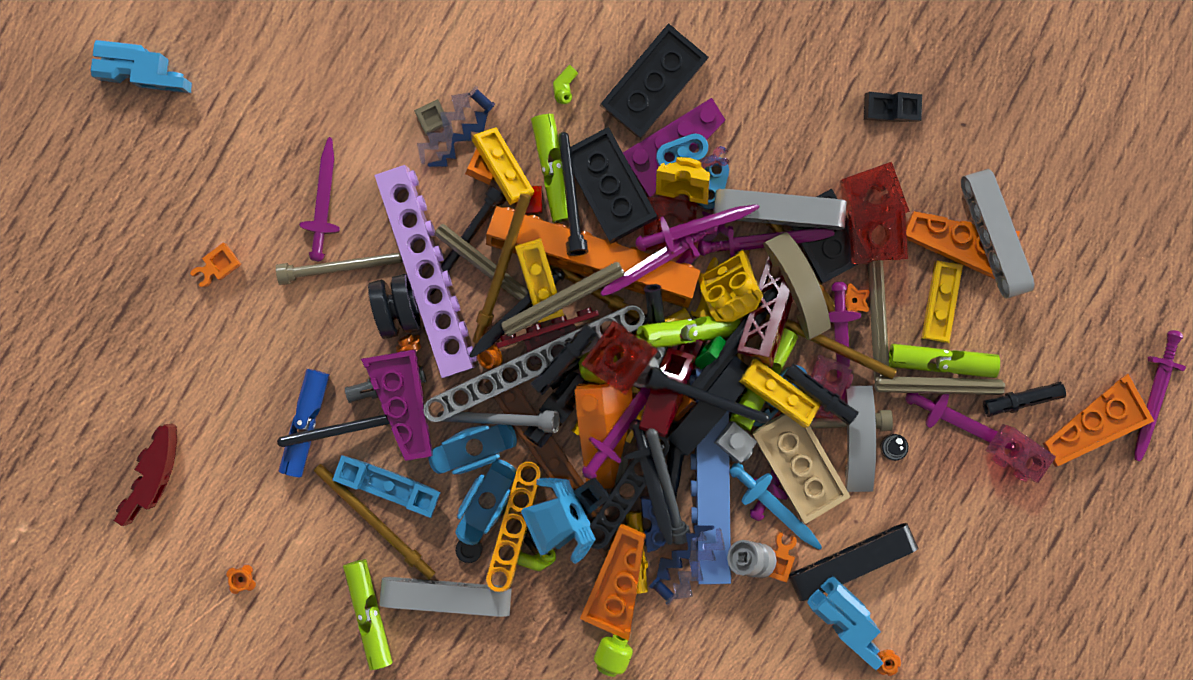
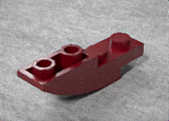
(664, 403)
(156, 467)

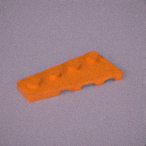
(950, 239)
(1102, 421)
(616, 586)

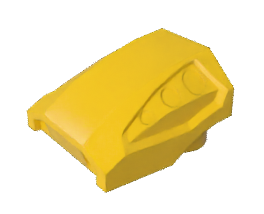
(730, 289)

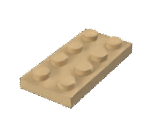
(800, 467)

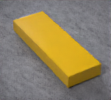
(502, 164)
(537, 274)
(942, 301)
(780, 393)

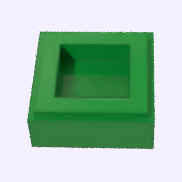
(710, 352)

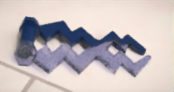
(447, 135)
(684, 589)

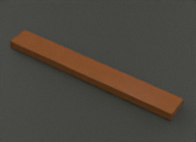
(550, 456)

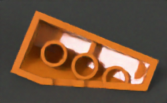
(597, 413)

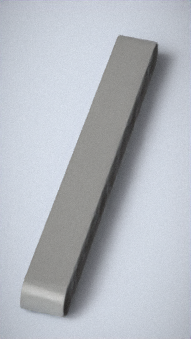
(495, 375)

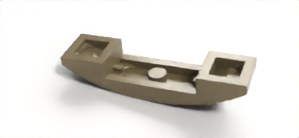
(801, 282)

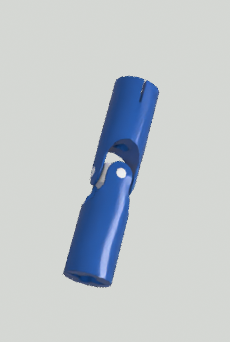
(307, 409)

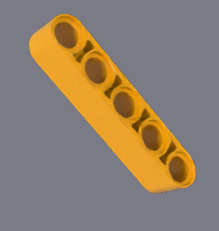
(514, 540)

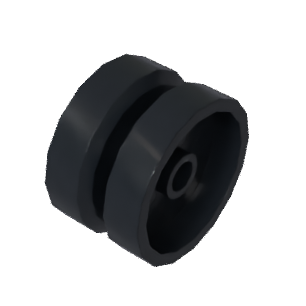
(394, 306)

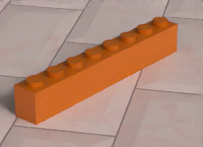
(675, 279)

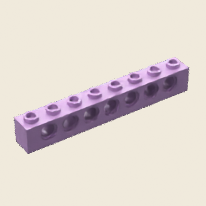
(389, 185)

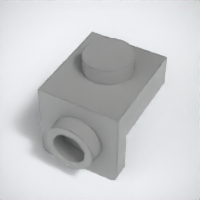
(736, 442)

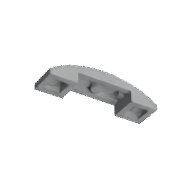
(861, 440)

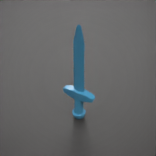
(758, 490)

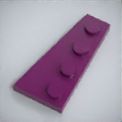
(402, 400)

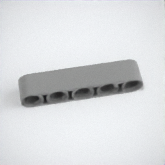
(785, 208)
(997, 233)
(444, 597)

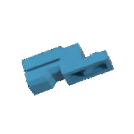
(137, 63)
(849, 618)

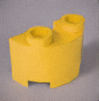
(685, 178)

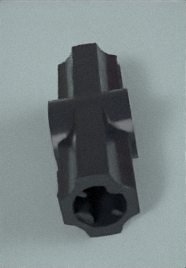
(560, 401)

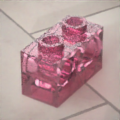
(820, 370)
(1021, 451)

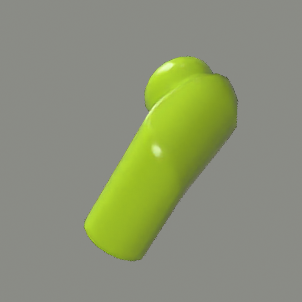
(561, 85)
(537, 562)

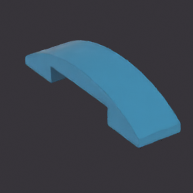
(387, 485)

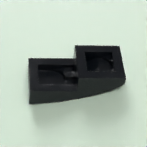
(893, 107)

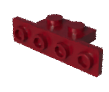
(538, 336)

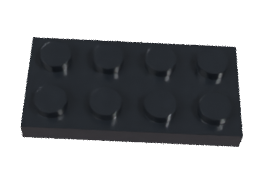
(654, 81)
(610, 185)

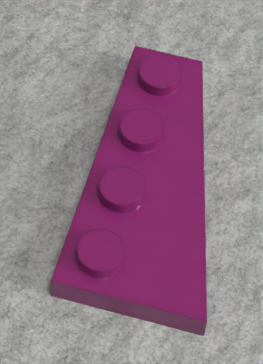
(642, 157)

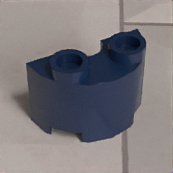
(654, 538)

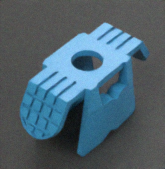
(454, 453)
(477, 519)
(554, 523)

